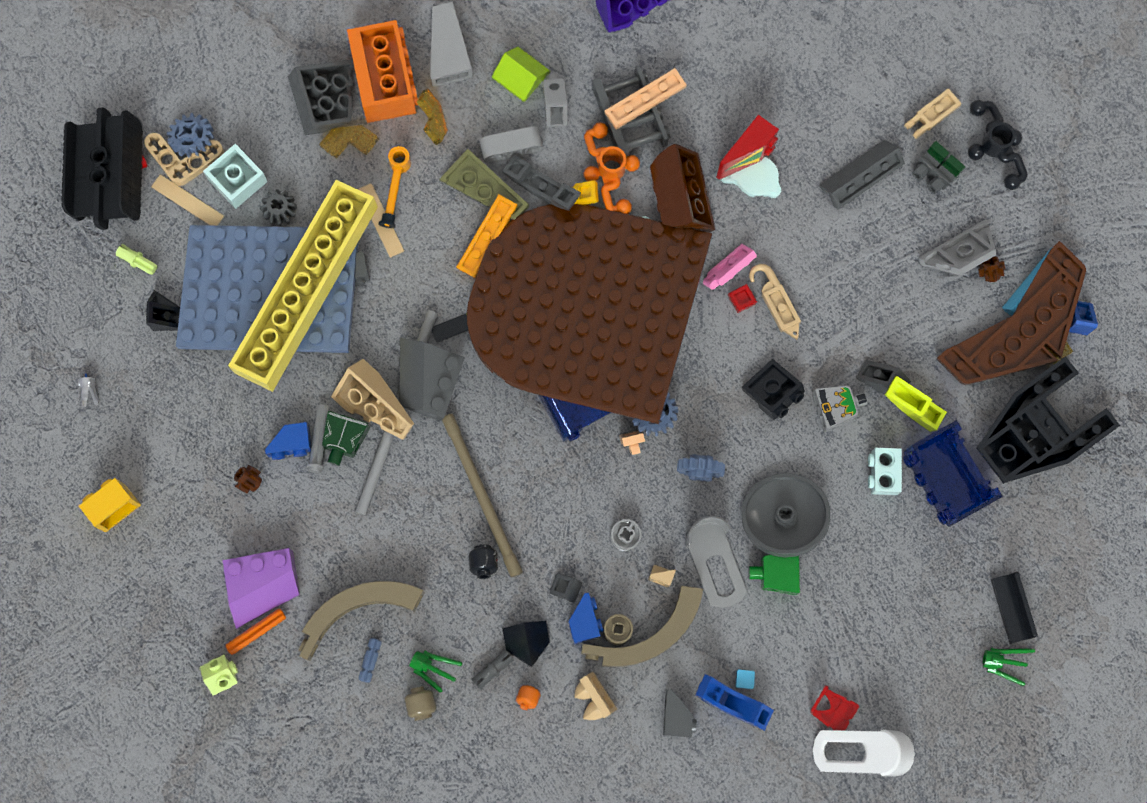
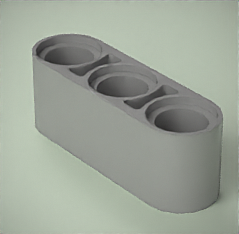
(511, 143)

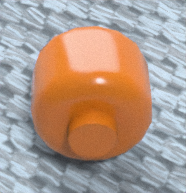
(528, 697)

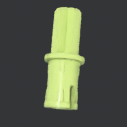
(136, 259)

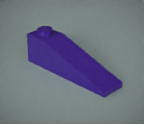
(622, 13)

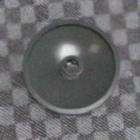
(786, 515)

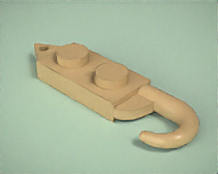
(778, 301)

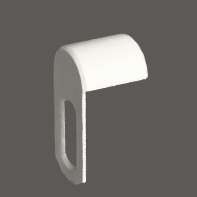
(885, 752)

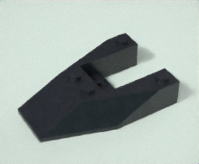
(1033, 436)

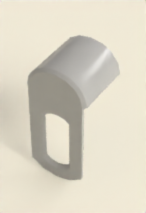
(706, 540)

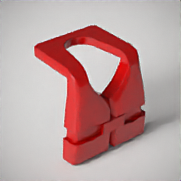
(840, 711)

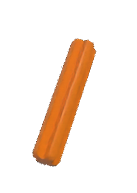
(255, 631)

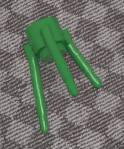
(993, 660)
(422, 663)

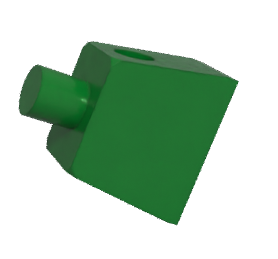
(777, 574)

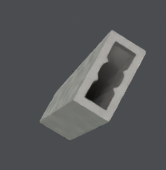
(448, 49)

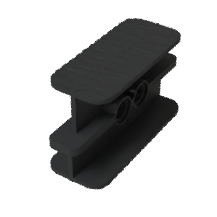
(120, 190)

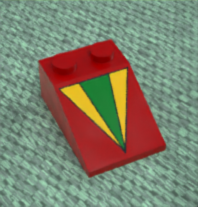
(750, 148)

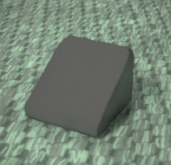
(565, 587)

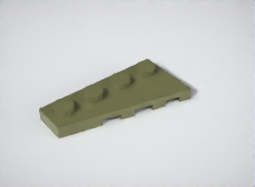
(480, 182)

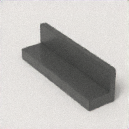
(863, 173)

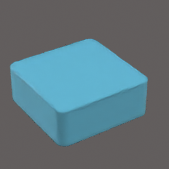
(745, 679)

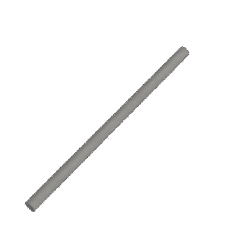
(387, 438)

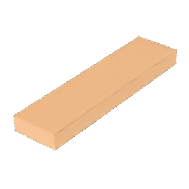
(645, 98)

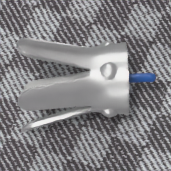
(86, 384)

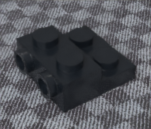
(774, 389)

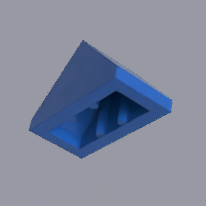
(1084, 319)

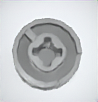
(625, 535)

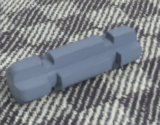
(370, 660)

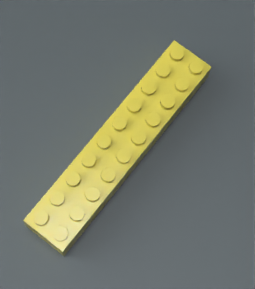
(303, 285)

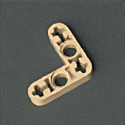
(177, 165)

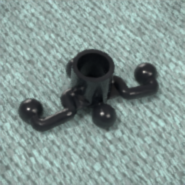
(1004, 152)

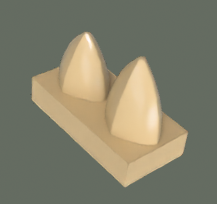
(601, 703)

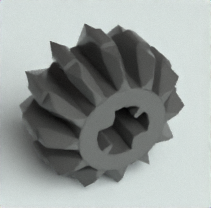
(283, 201)

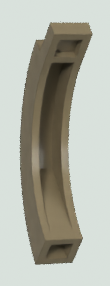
(350, 599)
(681, 618)

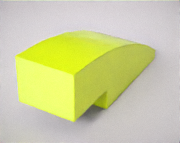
(915, 404)

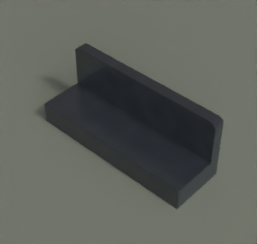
(1014, 607)

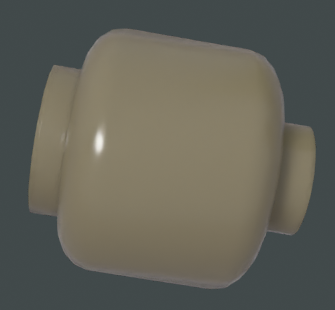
(420, 703)

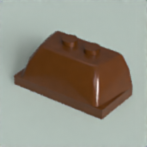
(681, 189)

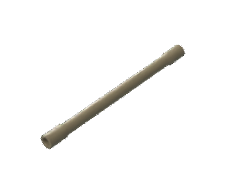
(508, 556)

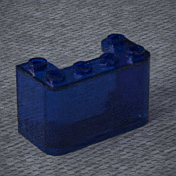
(949, 475)

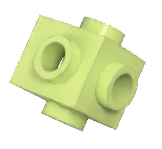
(219, 674)

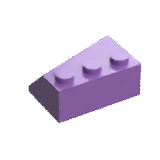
(259, 583)

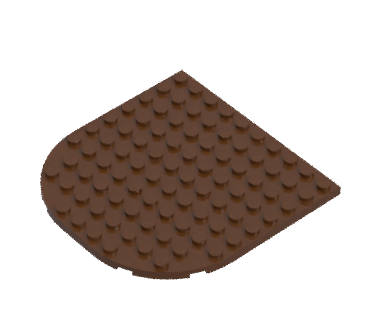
(587, 306)

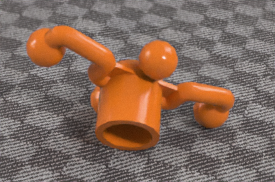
(610, 177)

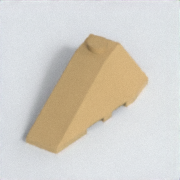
(367, 394)

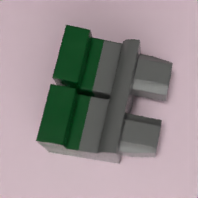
(940, 177)

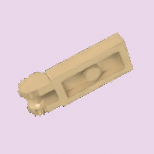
(934, 112)

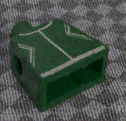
(343, 436)

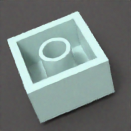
(235, 176)

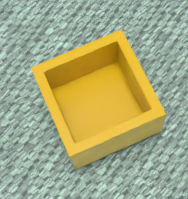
(109, 504)

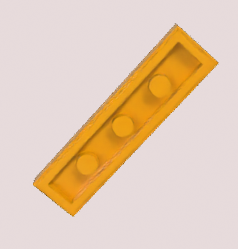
(491, 227)

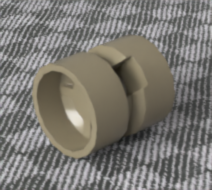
(618, 629)

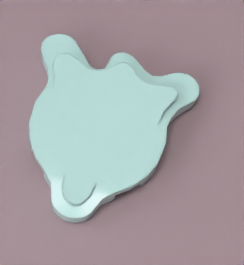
(757, 179)

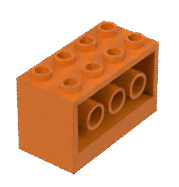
(383, 71)

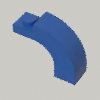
(734, 703)

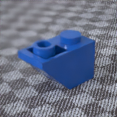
(290, 440)
(583, 621)

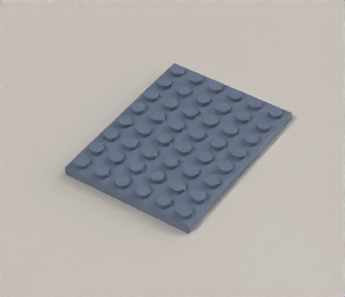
(231, 277)

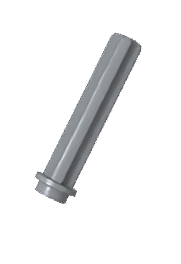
(317, 449)

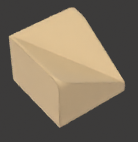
(661, 576)

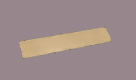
(187, 201)
(387, 235)

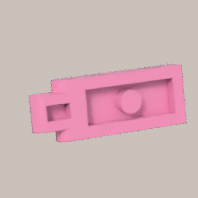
(729, 266)

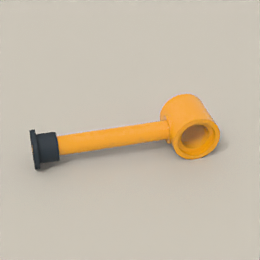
(398, 168)

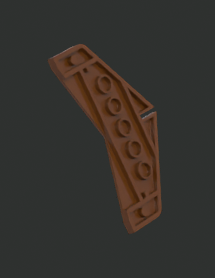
(1019, 340)

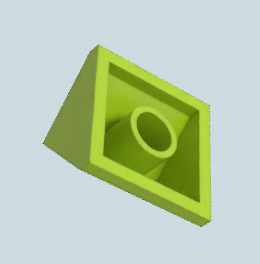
(519, 73)

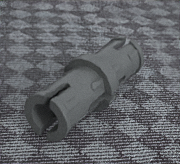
(492, 669)

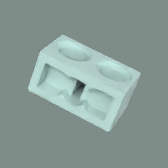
(891, 472)

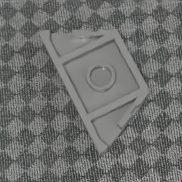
(962, 251)

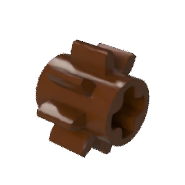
(992, 269)
(247, 479)

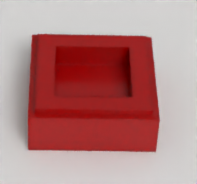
(742, 298)

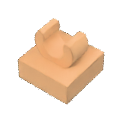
(632, 439)

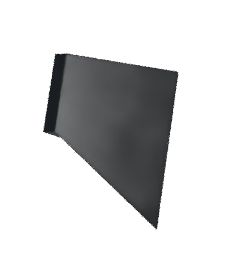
(162, 313)
(527, 640)

